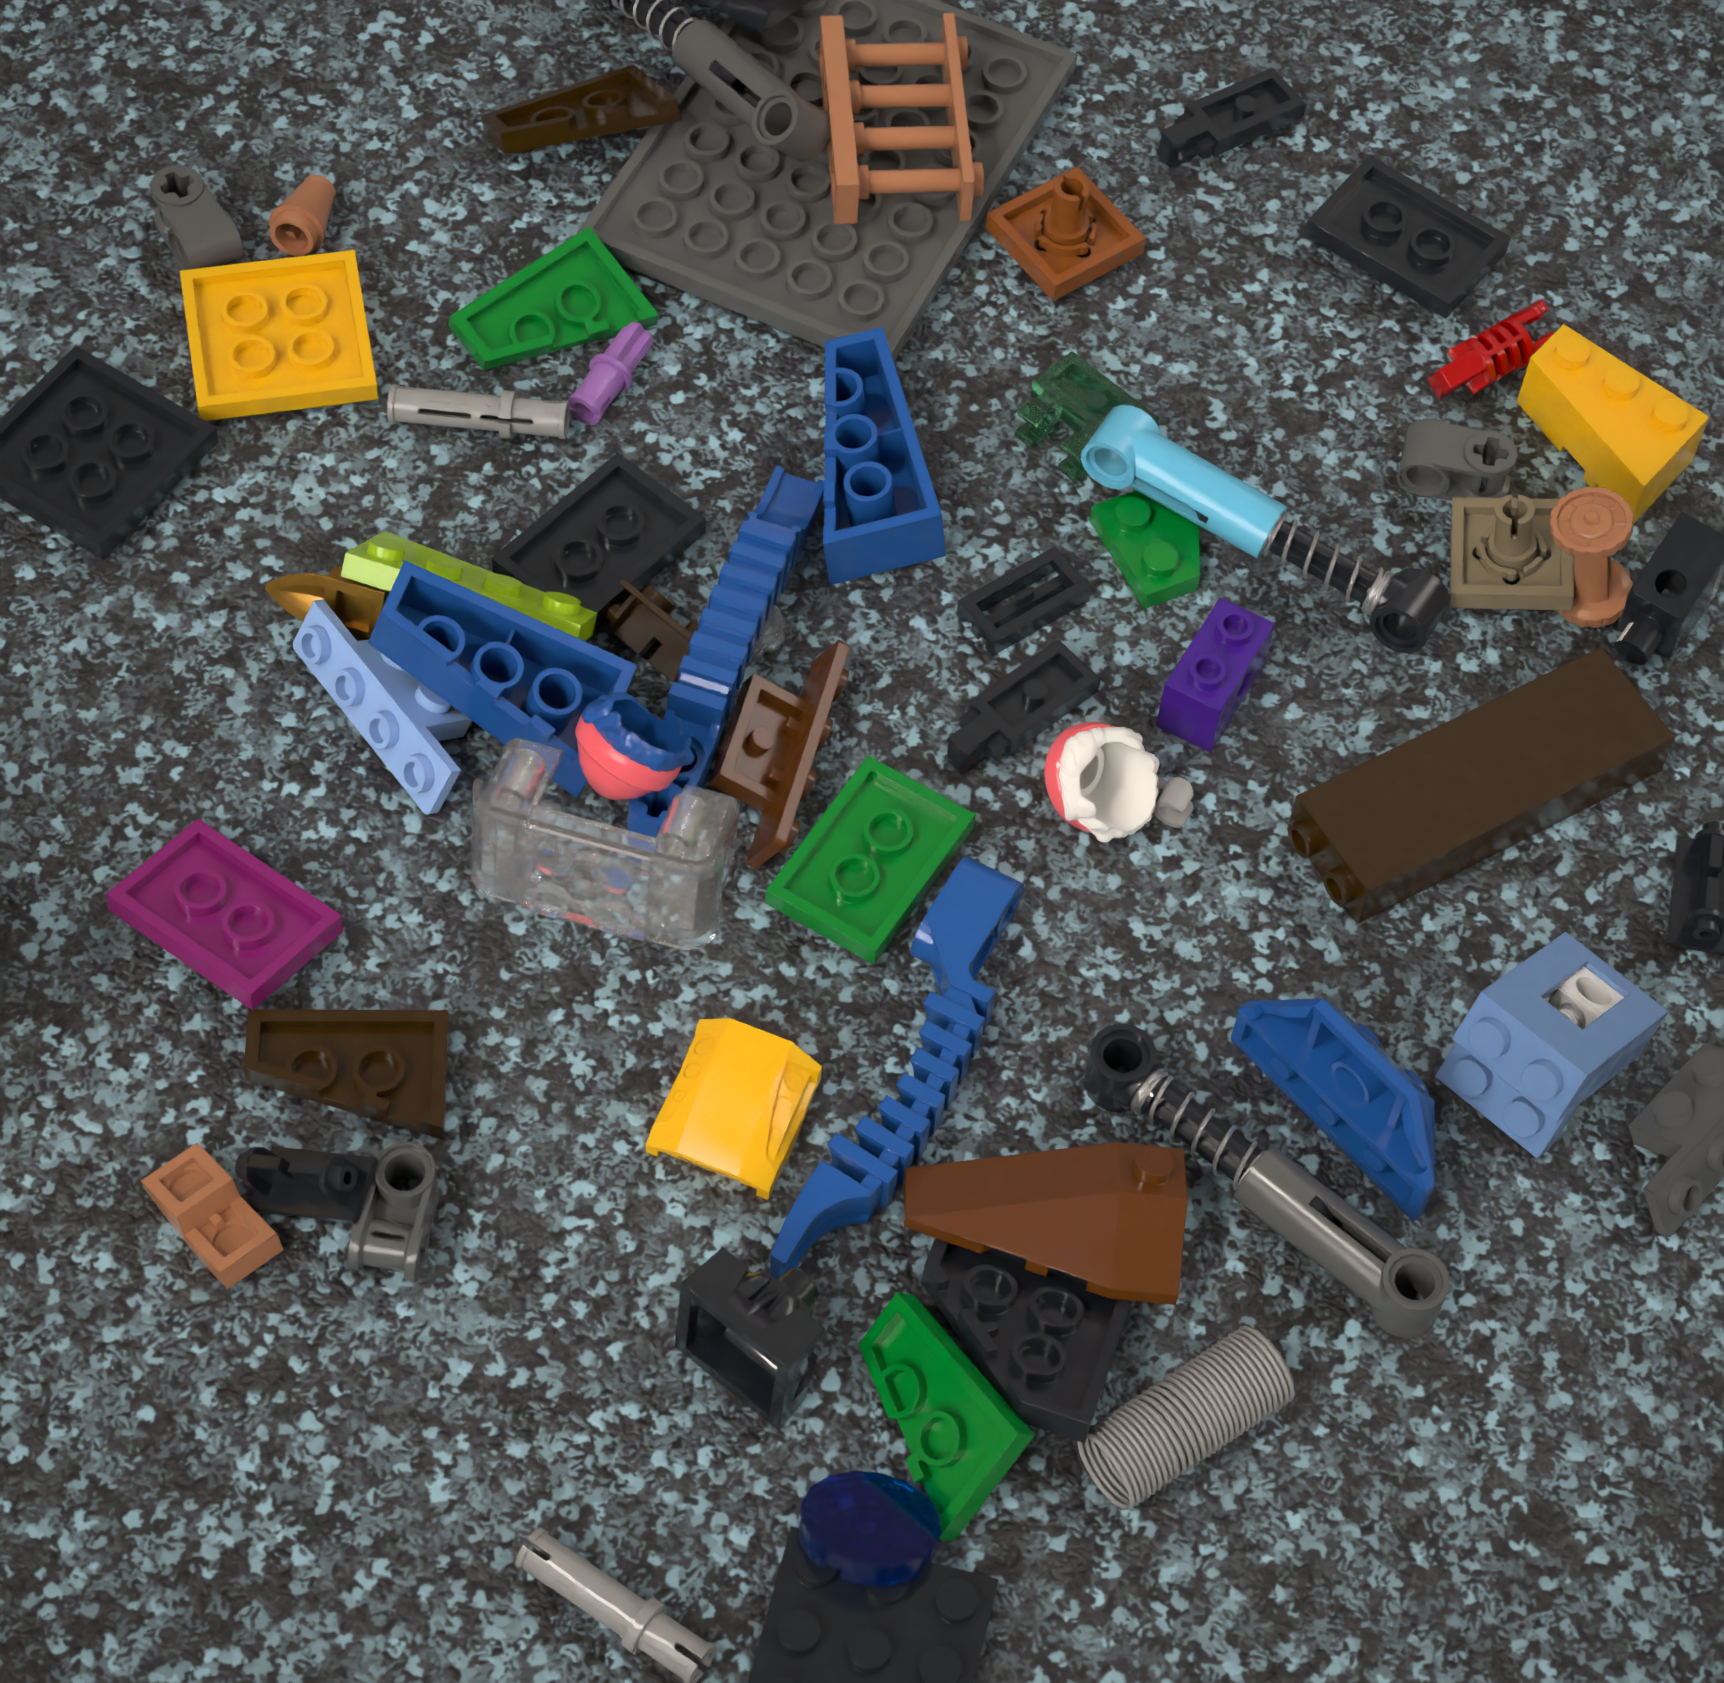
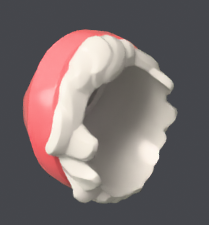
(1102, 779)

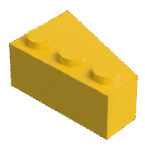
(1610, 418)

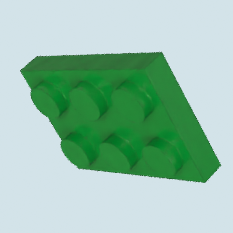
(870, 859)

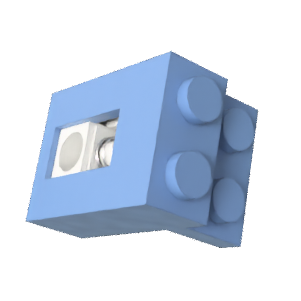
(1548, 1041)

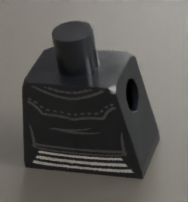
(1672, 591)

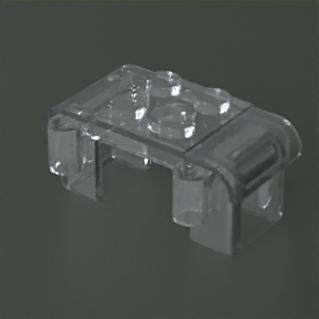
(597, 872)

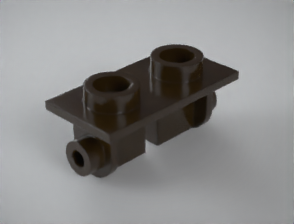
(644, 621)

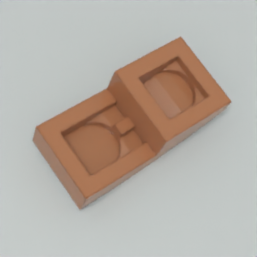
(212, 1215)

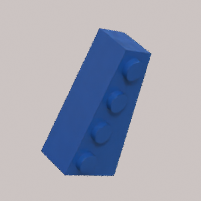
(876, 477)
(497, 663)

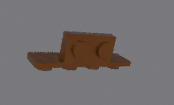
(772, 749)

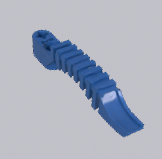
(728, 631)
(955, 943)

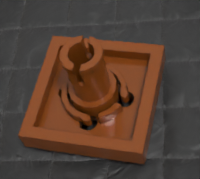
(1069, 207)

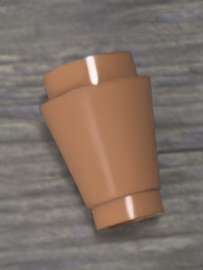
(303, 216)

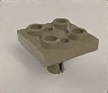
(1511, 543)

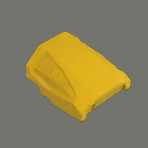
(737, 1103)

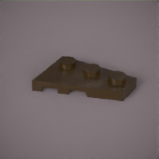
(580, 111)
(357, 1061)

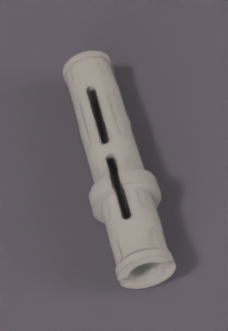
(498, 413)
(638, 1621)

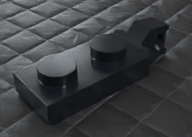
(1230, 118)
(1021, 706)

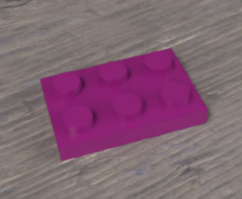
(224, 913)

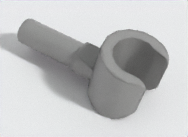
(1174, 801)

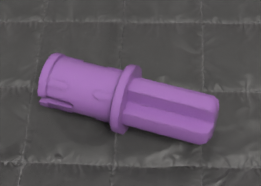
(610, 374)

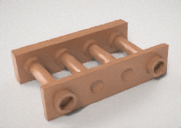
(850, 139)

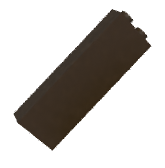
(1478, 784)

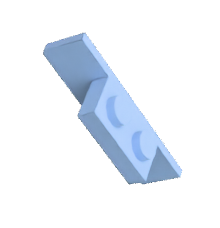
(385, 705)

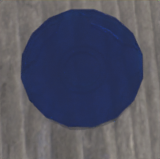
(869, 1527)

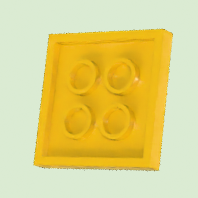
(278, 335)

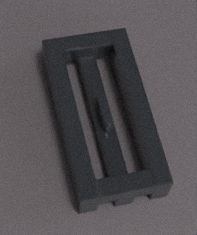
(1031, 608)

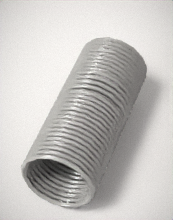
(1199, 1409)

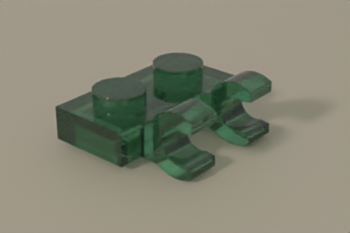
(1078, 397)

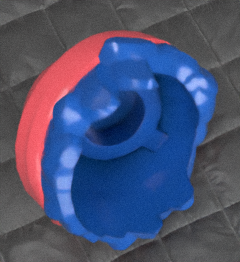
(628, 748)

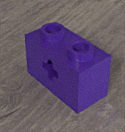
(1215, 674)

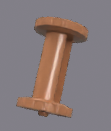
(1593, 528)

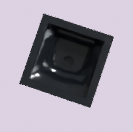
(751, 1333)

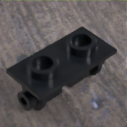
(1698, 891)
(306, 1182)

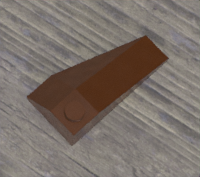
(1081, 1210)

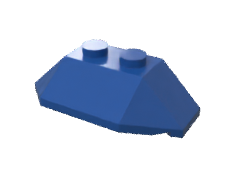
(1348, 1090)

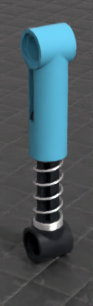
(1134, 454)

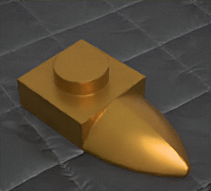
(352, 601)

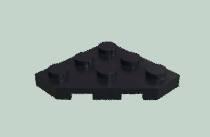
(1030, 1333)

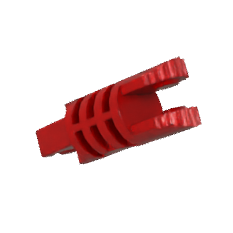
(1491, 353)

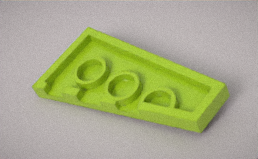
(382, 556)

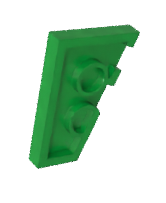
(552, 305)
(949, 1413)

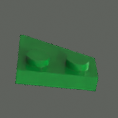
(1150, 546)

